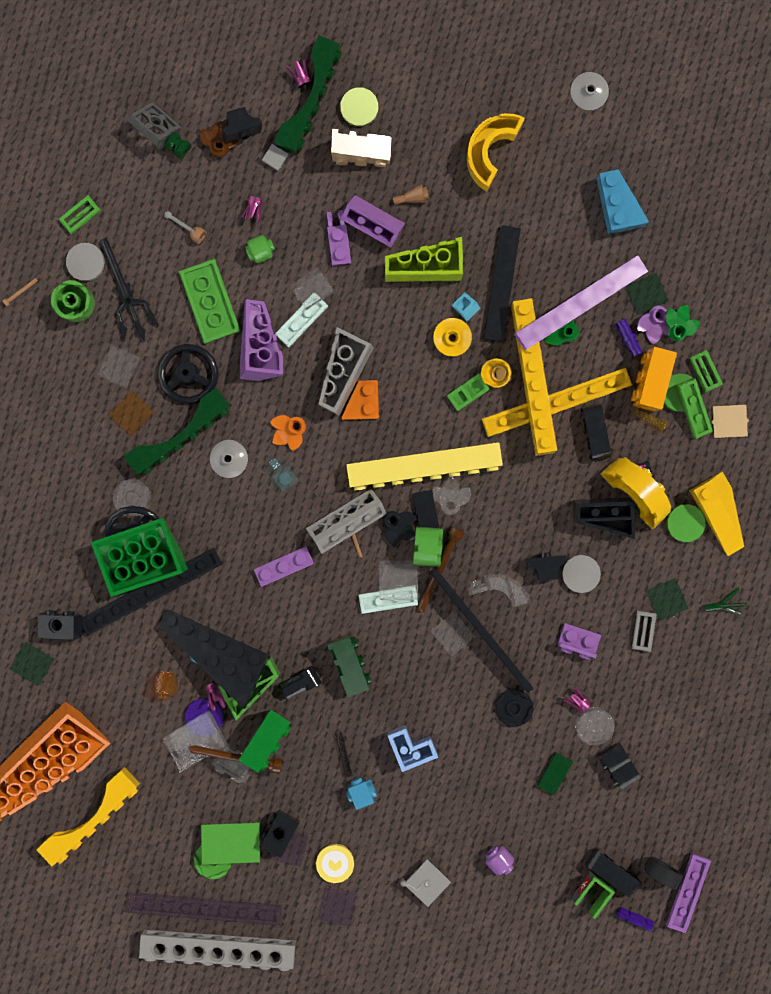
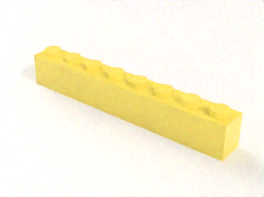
(423, 465)

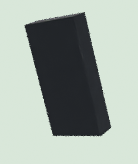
(426, 509)

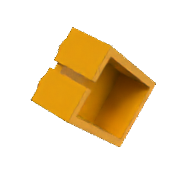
(653, 379)

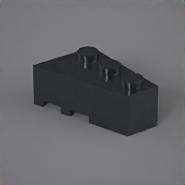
(608, 514)

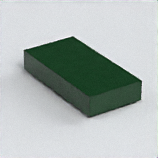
(554, 773)

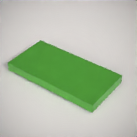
(209, 301)

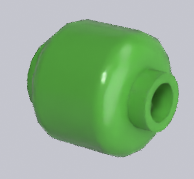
(259, 249)

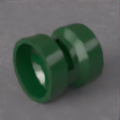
(177, 145)

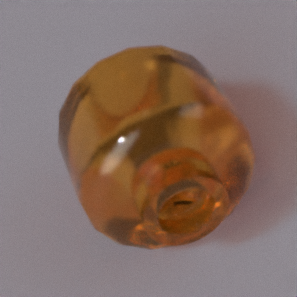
(164, 685)

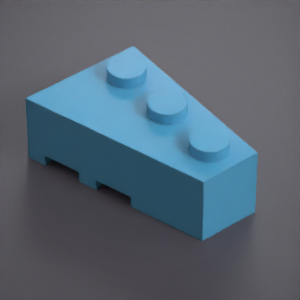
(619, 204)

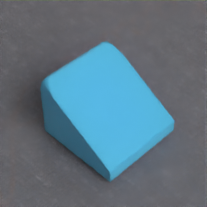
(466, 306)

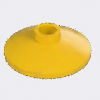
(459, 329)

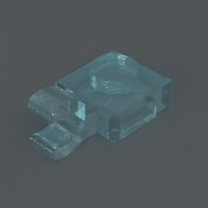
(284, 476)

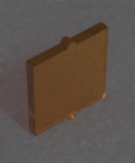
(131, 413)

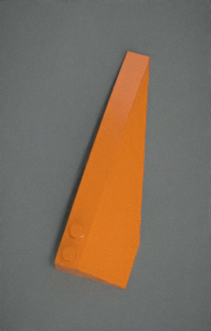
(48, 755)

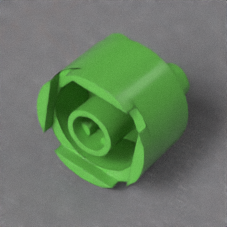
(68, 292)
(428, 546)

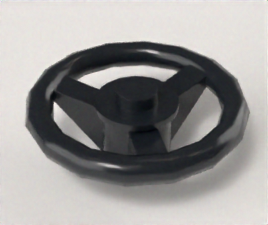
(187, 373)
(134, 521)

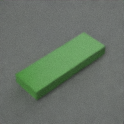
(694, 408)

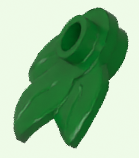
(681, 321)
(560, 336)

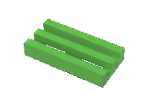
(92, 205)
(699, 375)

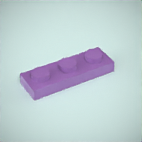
(283, 566)

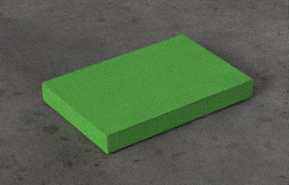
(230, 843)

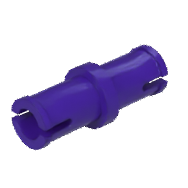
(628, 338)

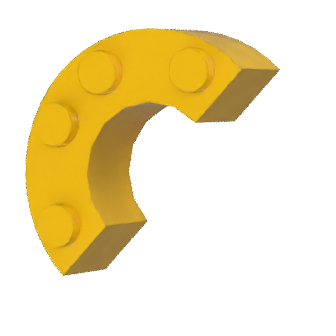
(489, 131)
(641, 488)

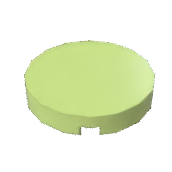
(359, 107)

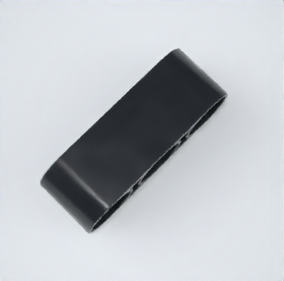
(597, 432)
(612, 873)

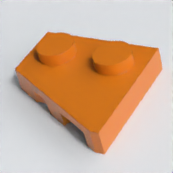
(363, 402)

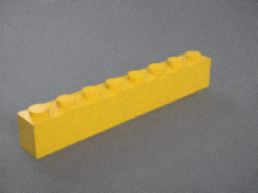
(534, 383)

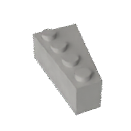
(343, 370)

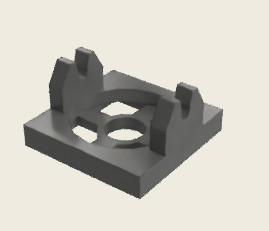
(150, 112)

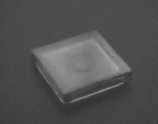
(398, 580)

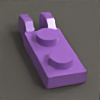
(338, 241)

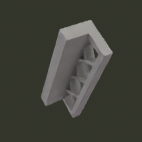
(348, 523)

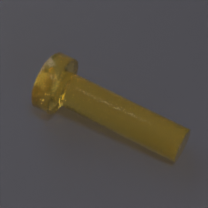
(650, 419)

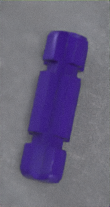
(635, 919)

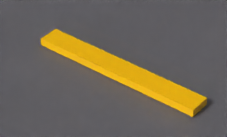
(560, 401)

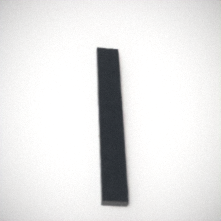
(146, 594)
(481, 630)

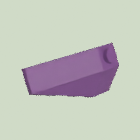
(259, 350)

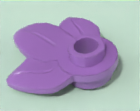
(654, 327)

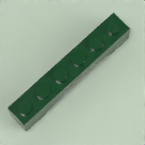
(292, 132)
(145, 456)

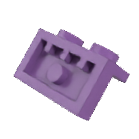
(579, 640)

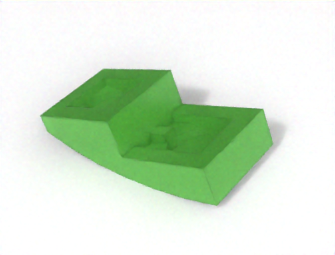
(468, 392)

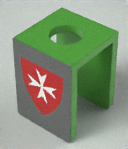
(603, 898)

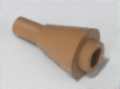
(416, 195)

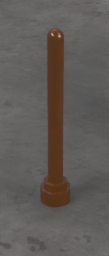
(454, 536)
(274, 765)

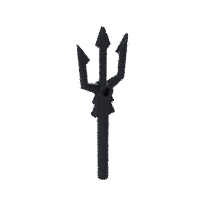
(126, 295)

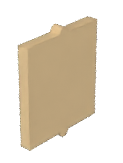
(730, 421)

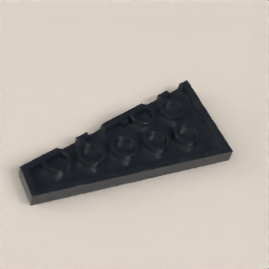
(226, 660)

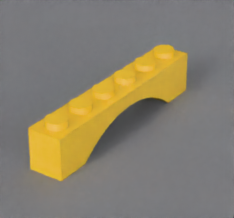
(59, 843)

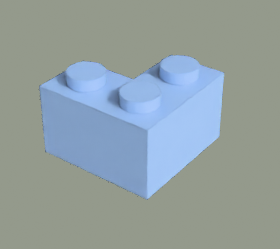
(408, 753)

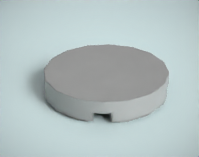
(85, 262)
(581, 573)

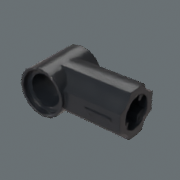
(303, 681)

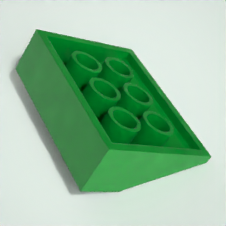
(138, 557)

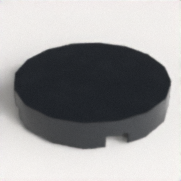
(518, 703)

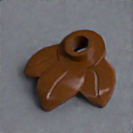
(214, 138)

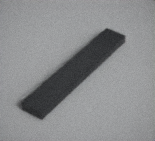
(502, 283)

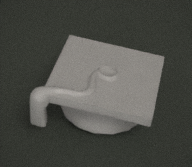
(426, 882)

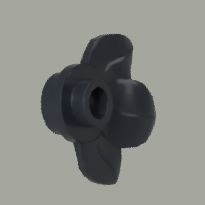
(401, 529)

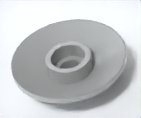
(586, 99)
(235, 466)

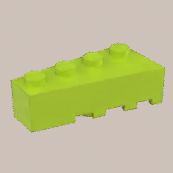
(428, 263)

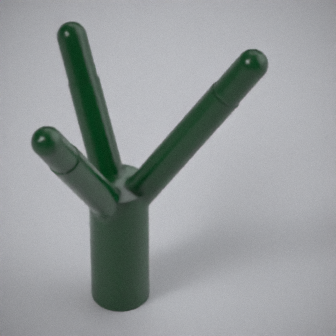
(726, 607)

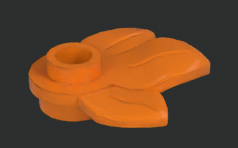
(286, 433)

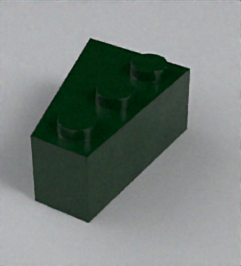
(349, 664)

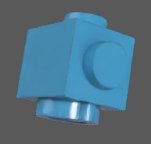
(361, 792)

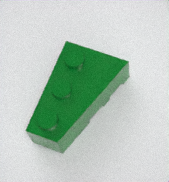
(265, 742)

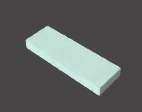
(300, 322)
(371, 603)

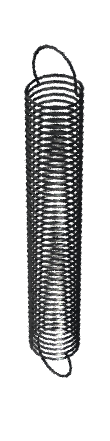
(340, 750)

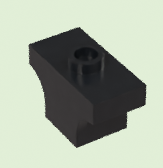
(240, 125)
(546, 565)

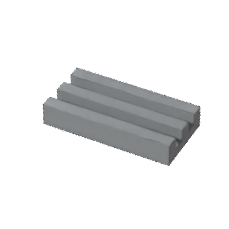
(646, 615)

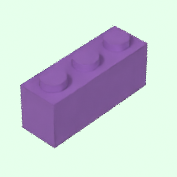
(372, 221)

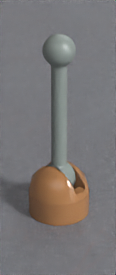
(195, 233)

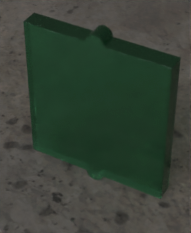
(647, 293)
(667, 599)
(32, 663)

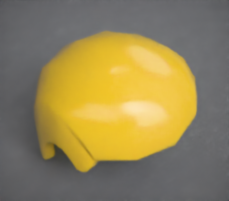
(502, 369)

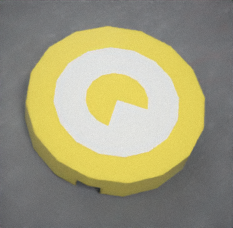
(335, 863)

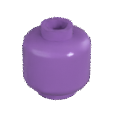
(499, 860)

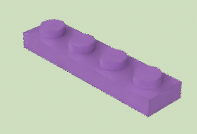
(688, 892)

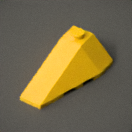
(719, 509)

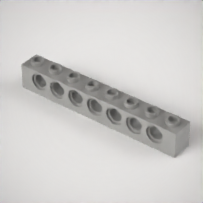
(226, 943)

